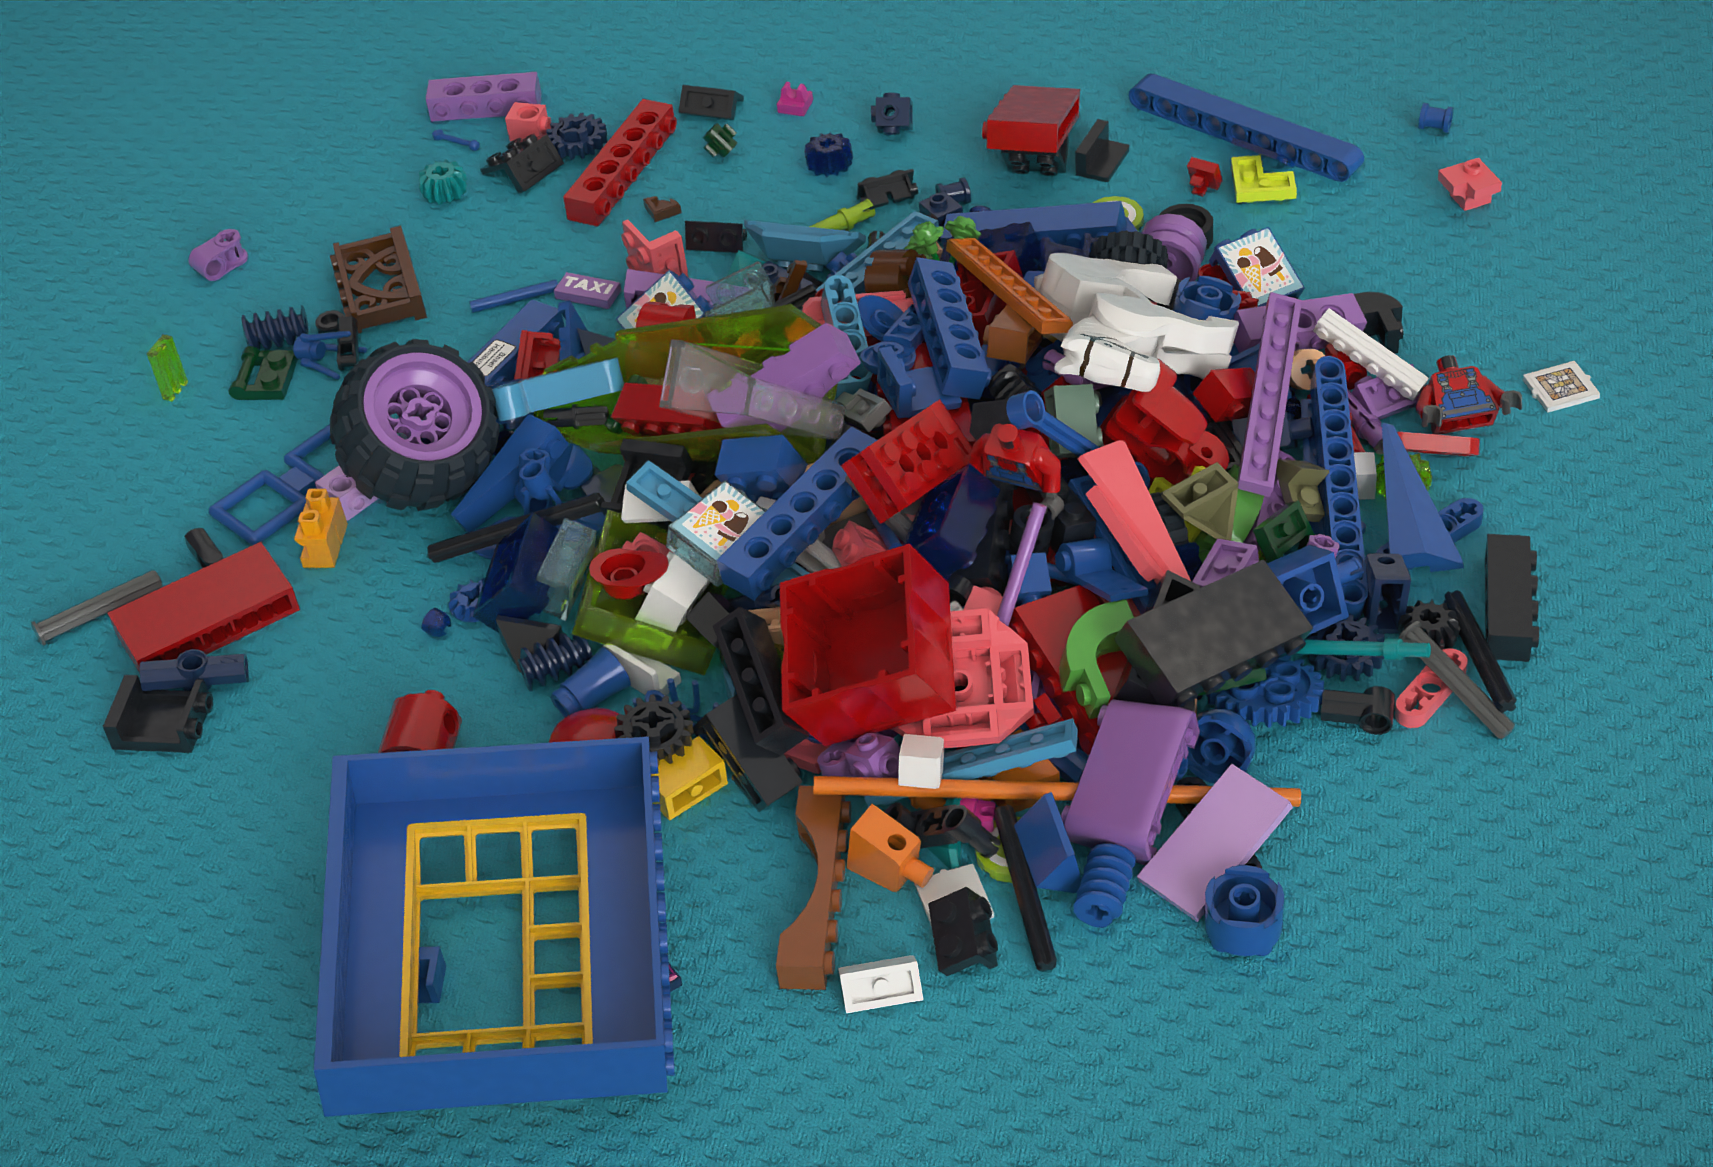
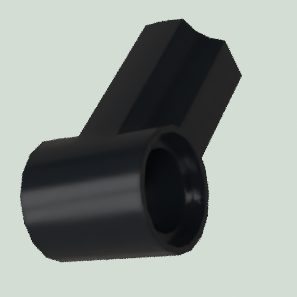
(1370, 709)

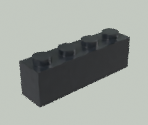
(1509, 597)
(757, 679)

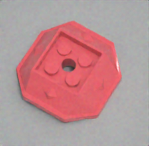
(997, 680)

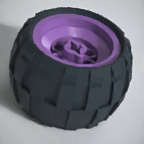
(434, 388)

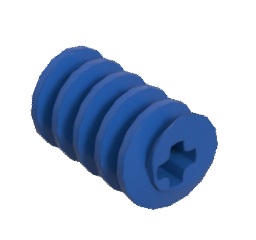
(1104, 884)

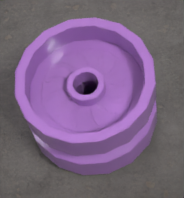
(1183, 242)

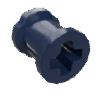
(958, 191)

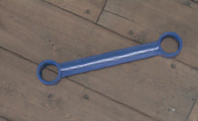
(1028, 411)

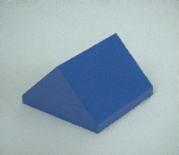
(1048, 847)

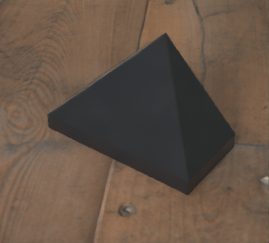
(524, 633)

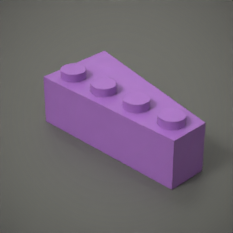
(811, 367)

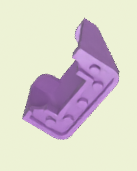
(1130, 776)

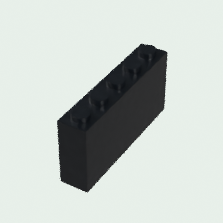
(1213, 635)

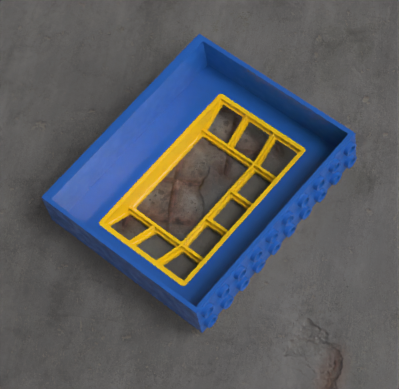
(374, 918)

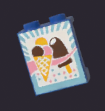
(1257, 265)
(670, 290)

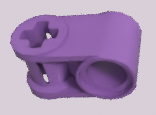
(218, 256)

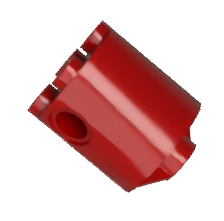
(421, 723)

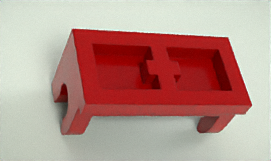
(536, 353)

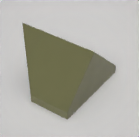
(1206, 500)

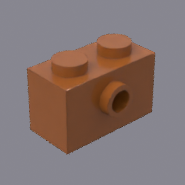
(1011, 337)

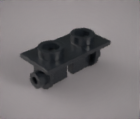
(897, 184)
(714, 236)

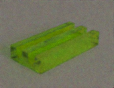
(167, 367)

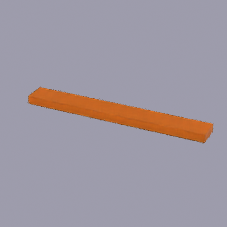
(1009, 286)

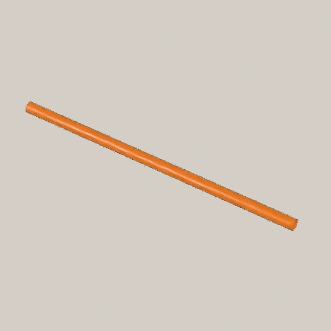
(996, 789)

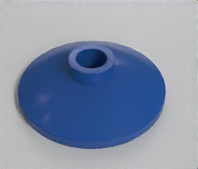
(878, 315)

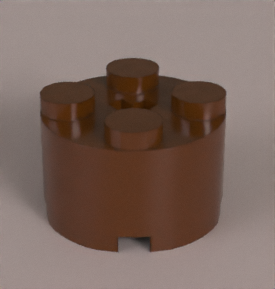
(890, 270)

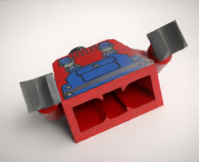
(1462, 399)
(1019, 460)

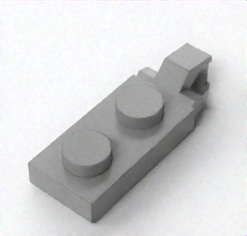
(864, 409)

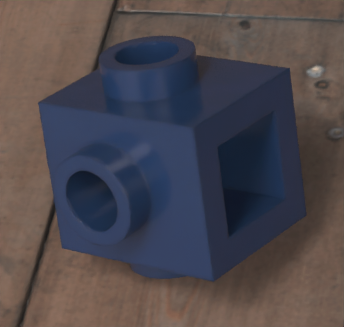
(900, 120)

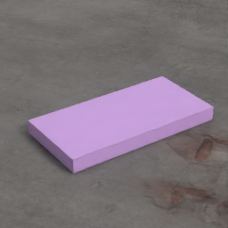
(1216, 835)

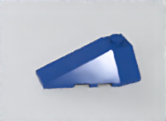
(499, 479)

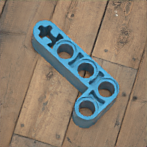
(841, 289)
(557, 388)

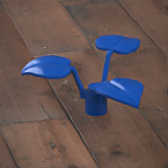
(568, 472)

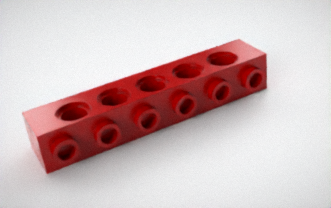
(619, 162)

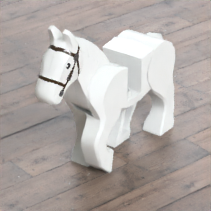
(1119, 329)

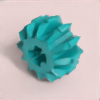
(442, 182)

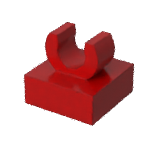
(1203, 175)
(1048, 714)

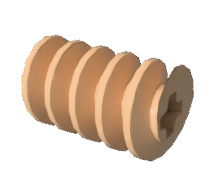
(1300, 359)

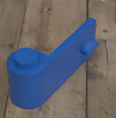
(1090, 565)

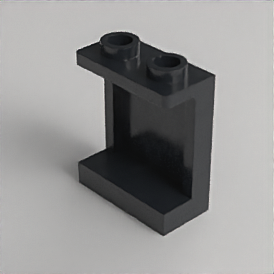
(668, 457)
(157, 717)

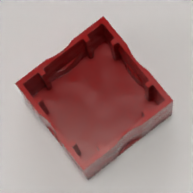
(867, 646)

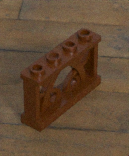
(379, 250)

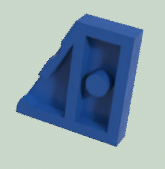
(568, 335)

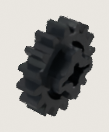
(664, 724)

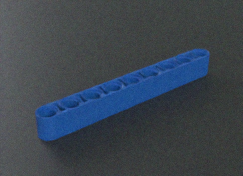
(1231, 120)
(1339, 487)

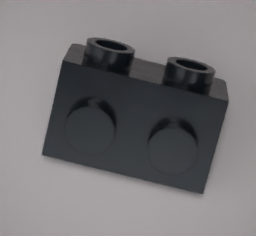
(962, 931)

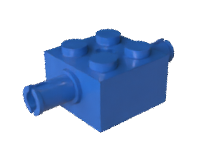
(1316, 583)

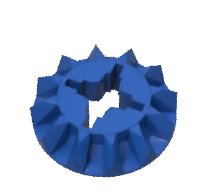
(459, 601)

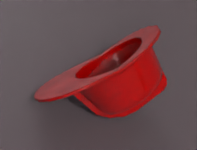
(627, 571)

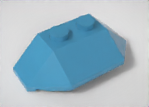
(792, 242)

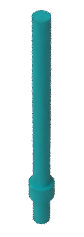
(1391, 648)

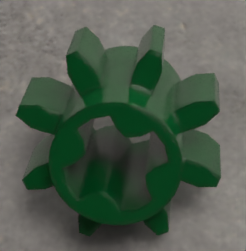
(720, 140)

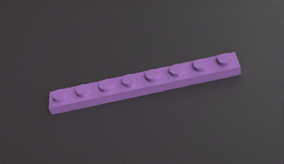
(1269, 395)

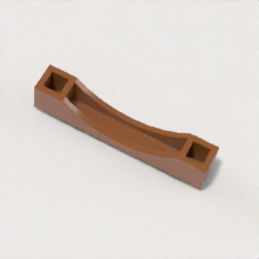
(805, 945)

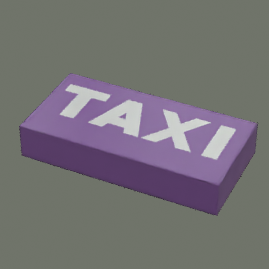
(587, 290)

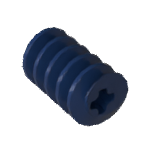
(275, 329)
(553, 659)

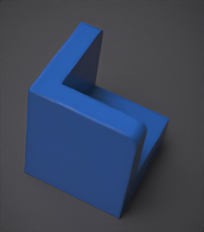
(431, 974)

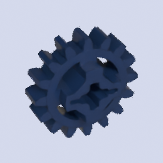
(578, 135)
(1347, 664)

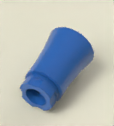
(591, 684)

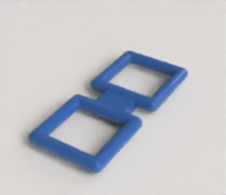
(291, 485)

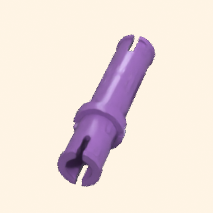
(1366, 425)

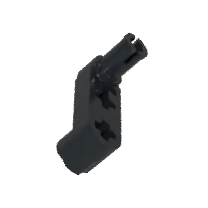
(957, 825)

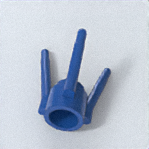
(310, 348)

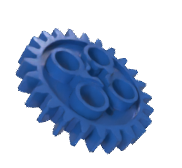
(1285, 695)

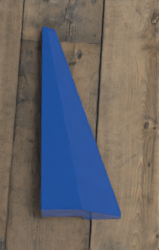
(1412, 517)

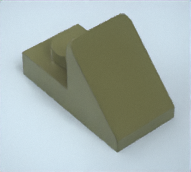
(1300, 482)

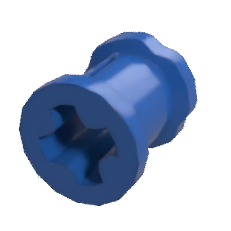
(1436, 117)

